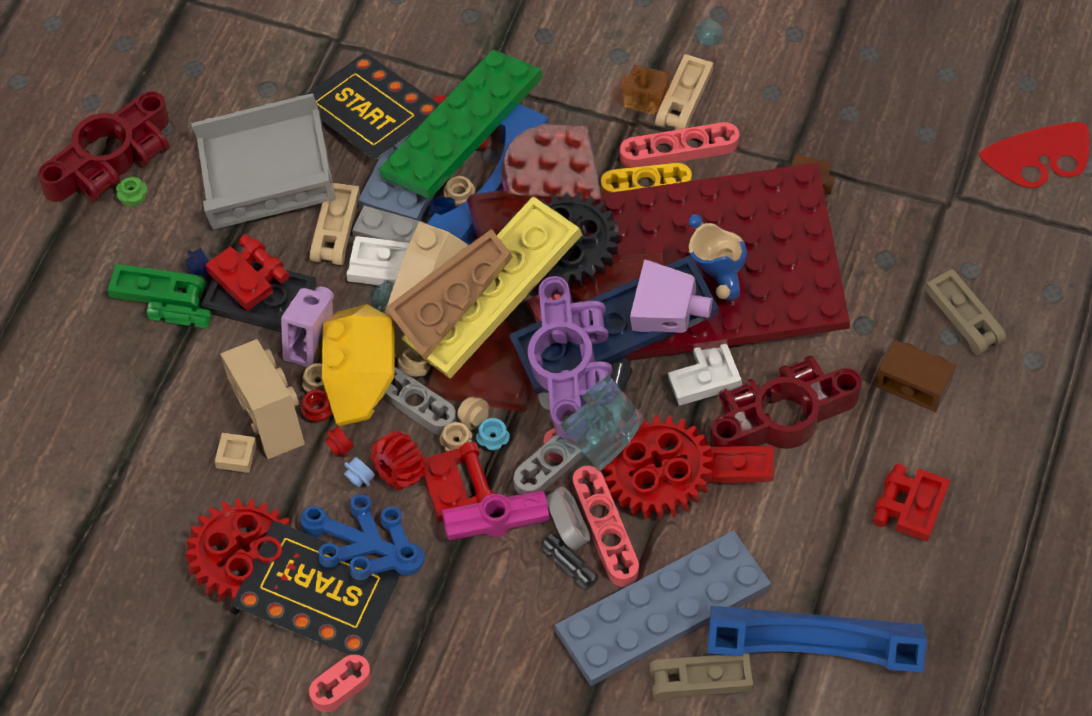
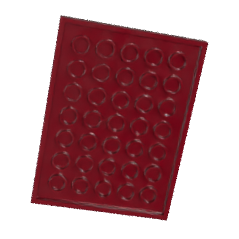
(791, 262)

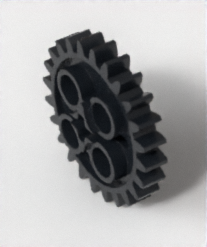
(590, 250)

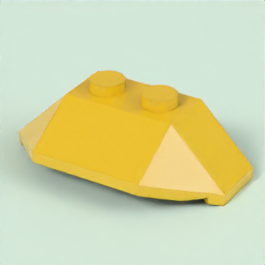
(357, 361)

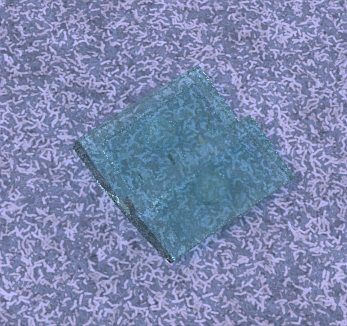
(603, 423)

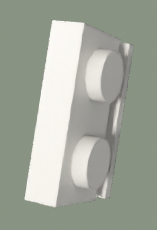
(375, 260)

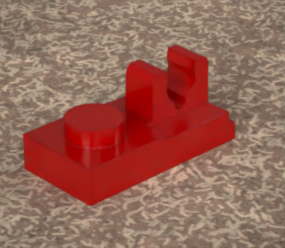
(743, 464)

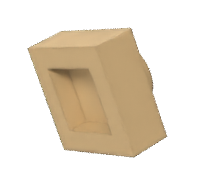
(235, 452)

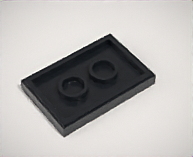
(267, 312)

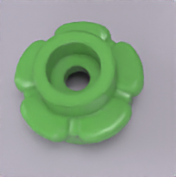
(131, 197)

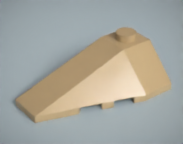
(425, 254)

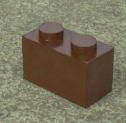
(915, 375)

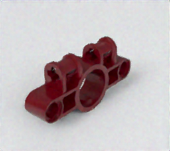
(137, 128)
(800, 383)

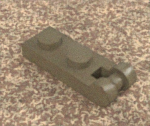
(965, 311)
(701, 676)

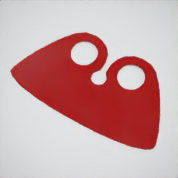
(1024, 150)

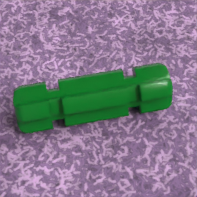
(179, 314)

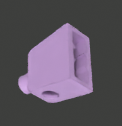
(666, 300)
(306, 314)

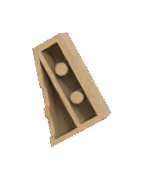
(264, 396)

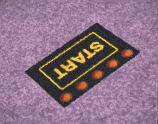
(371, 105)
(315, 598)

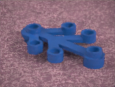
(364, 541)

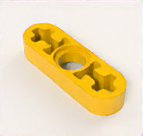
(654, 172)

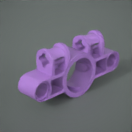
(562, 323)

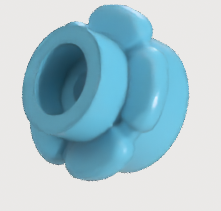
(489, 427)

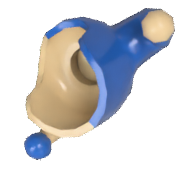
(718, 256)

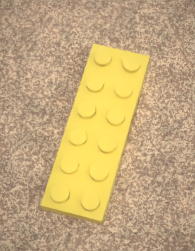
(536, 242)

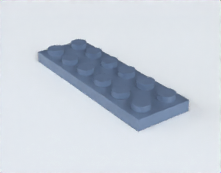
(661, 607)

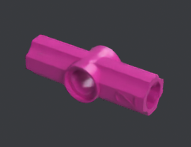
(515, 511)

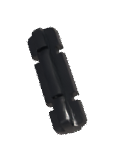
(569, 561)

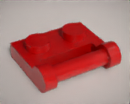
(444, 480)

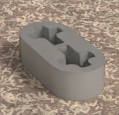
(568, 518)

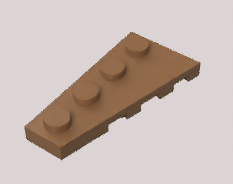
(444, 296)

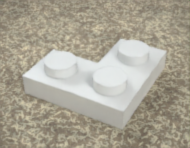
(711, 374)

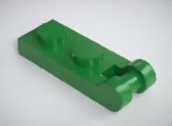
(155, 285)

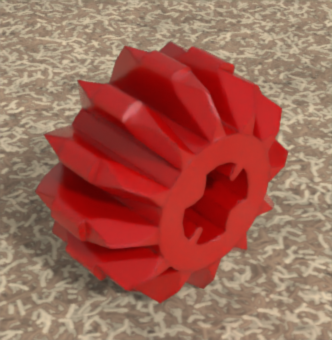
(398, 460)

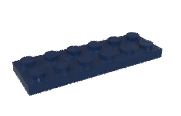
(616, 320)

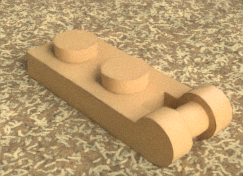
(684, 92)
(335, 225)

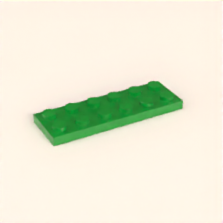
(460, 123)

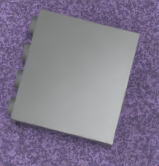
(263, 161)

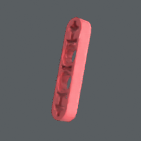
(677, 140)
(601, 526)

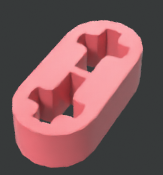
(337, 680)

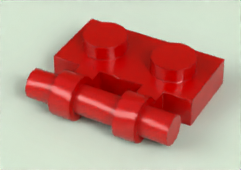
(240, 278)
(921, 506)

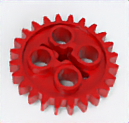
(667, 491)
(240, 547)

